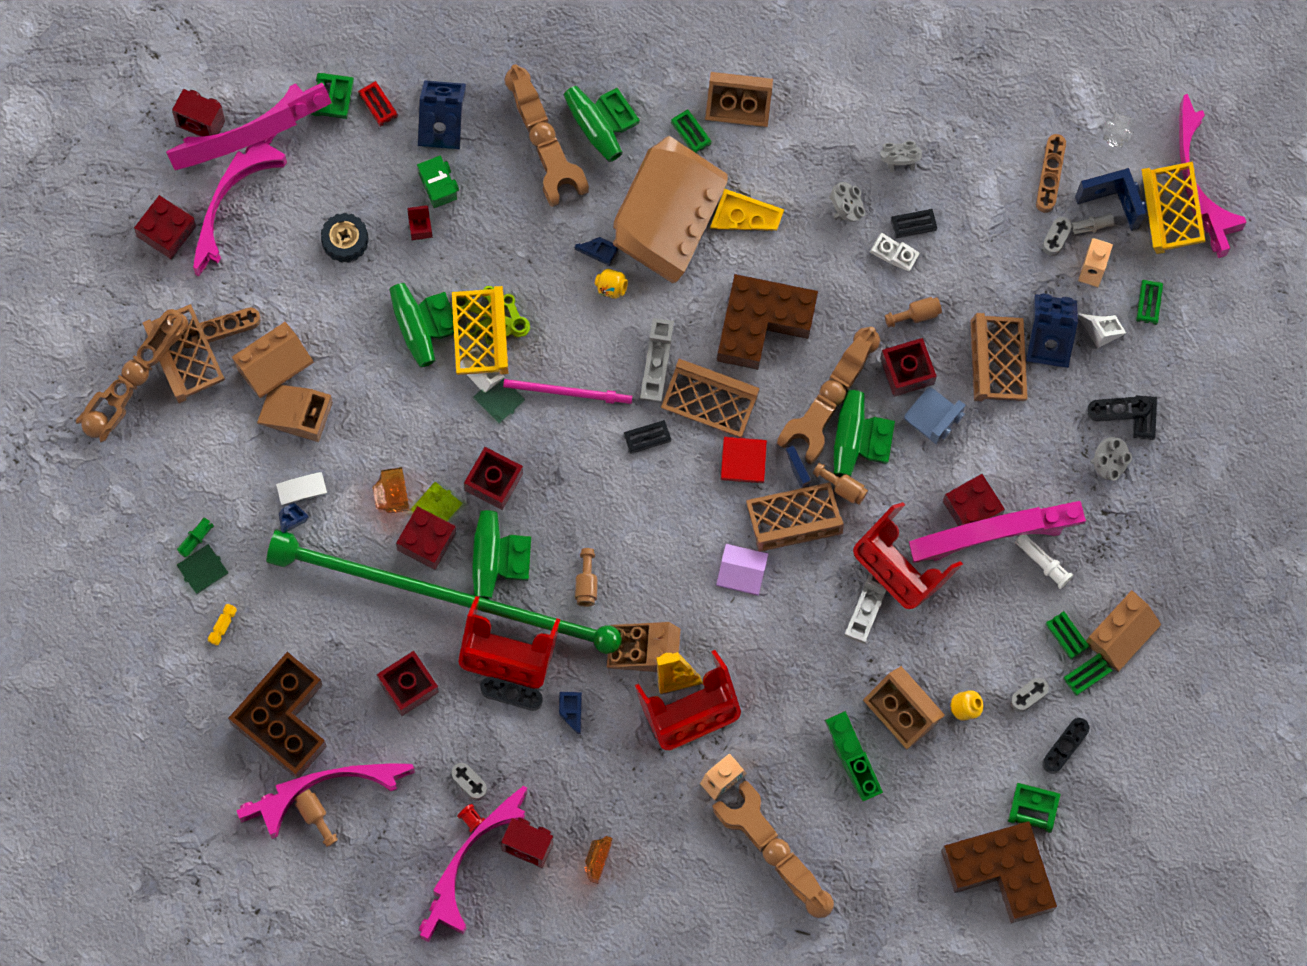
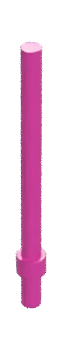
(609, 396)

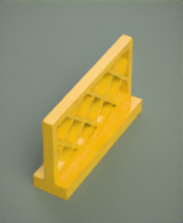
(1155, 210)
(498, 336)

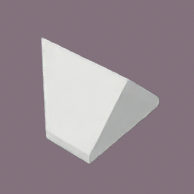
(1101, 328)

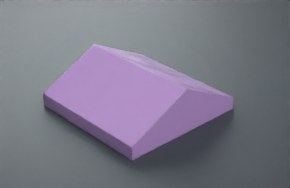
(742, 569)

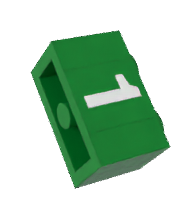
(437, 181)

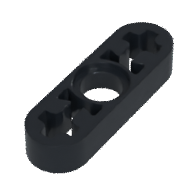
(1124, 401)
(515, 702)
(1051, 754)

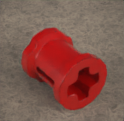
(470, 817)

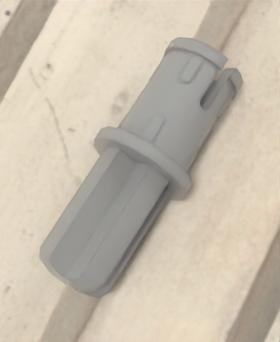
(1092, 224)

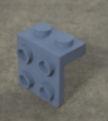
(934, 415)

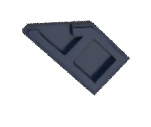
(598, 249)
(798, 467)
(291, 517)
(571, 709)

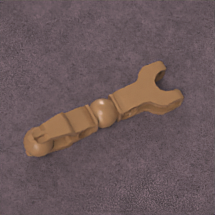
(543, 136)
(134, 373)
(831, 395)
(775, 850)

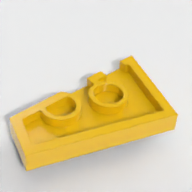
(745, 213)
(675, 673)

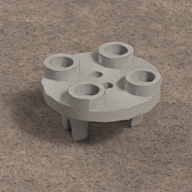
(901, 154)
(847, 202)
(1108, 451)

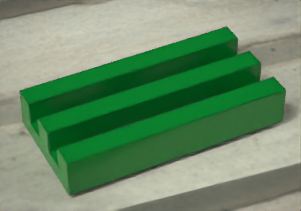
(700, 145)
(1147, 318)
(1057, 619)
(1102, 664)

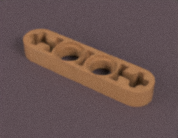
(1052, 173)
(221, 331)

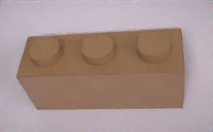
(739, 99)
(272, 359)
(1124, 631)
(903, 707)

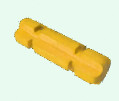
(222, 624)

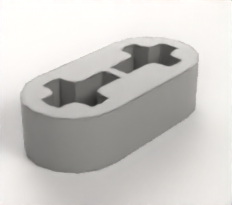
(1061, 238)
(1032, 699)
(465, 785)

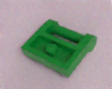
(339, 94)
(1034, 800)

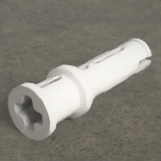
(1050, 566)

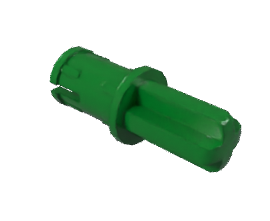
(195, 537)

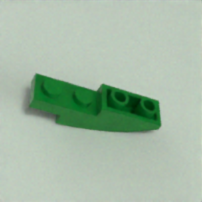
(852, 756)

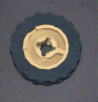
(351, 247)

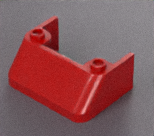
(892, 569)
(505, 657)
(695, 713)

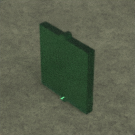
(499, 401)
(202, 569)

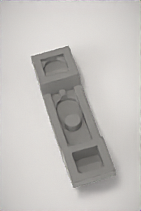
(657, 360)
(866, 610)

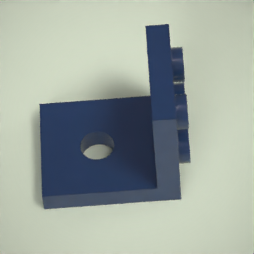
(442, 104)
(1118, 183)
(1056, 321)

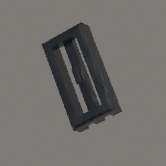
(914, 231)
(1144, 434)
(633, 449)

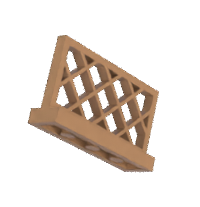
(981, 356)
(169, 365)
(715, 380)
(803, 531)

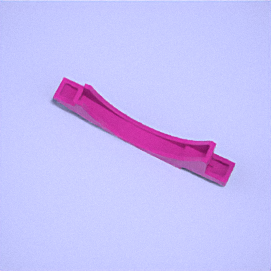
(282, 116)
(257, 158)
(1215, 219)
(1025, 522)
(276, 806)
(445, 908)

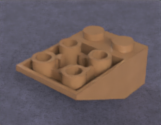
(296, 411)
(643, 644)

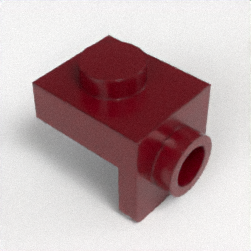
(419, 222)

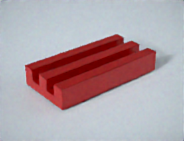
(386, 117)

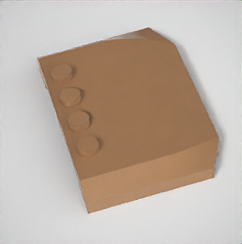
(668, 208)

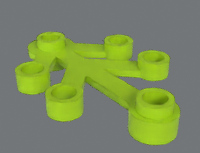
(511, 323)

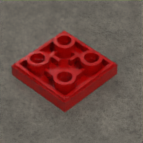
(743, 460)

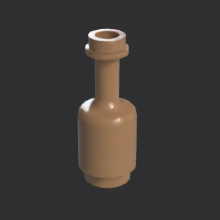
(918, 311)
(844, 486)
(586, 581)
(313, 813)

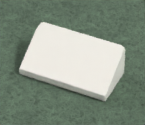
(482, 380)

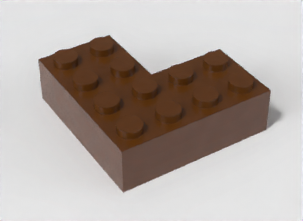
(762, 307)
(270, 716)
(1012, 861)

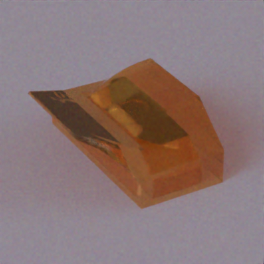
(391, 491)
(597, 858)

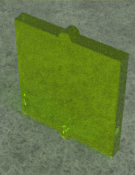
(438, 502)

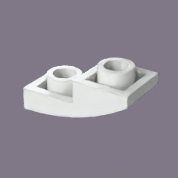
(894, 253)
(301, 488)

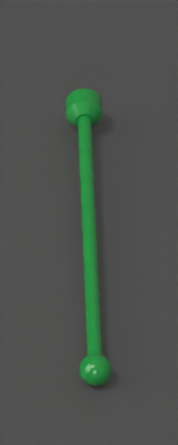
(285, 550)

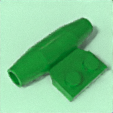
(602, 119)
(421, 322)
(860, 436)
(497, 556)

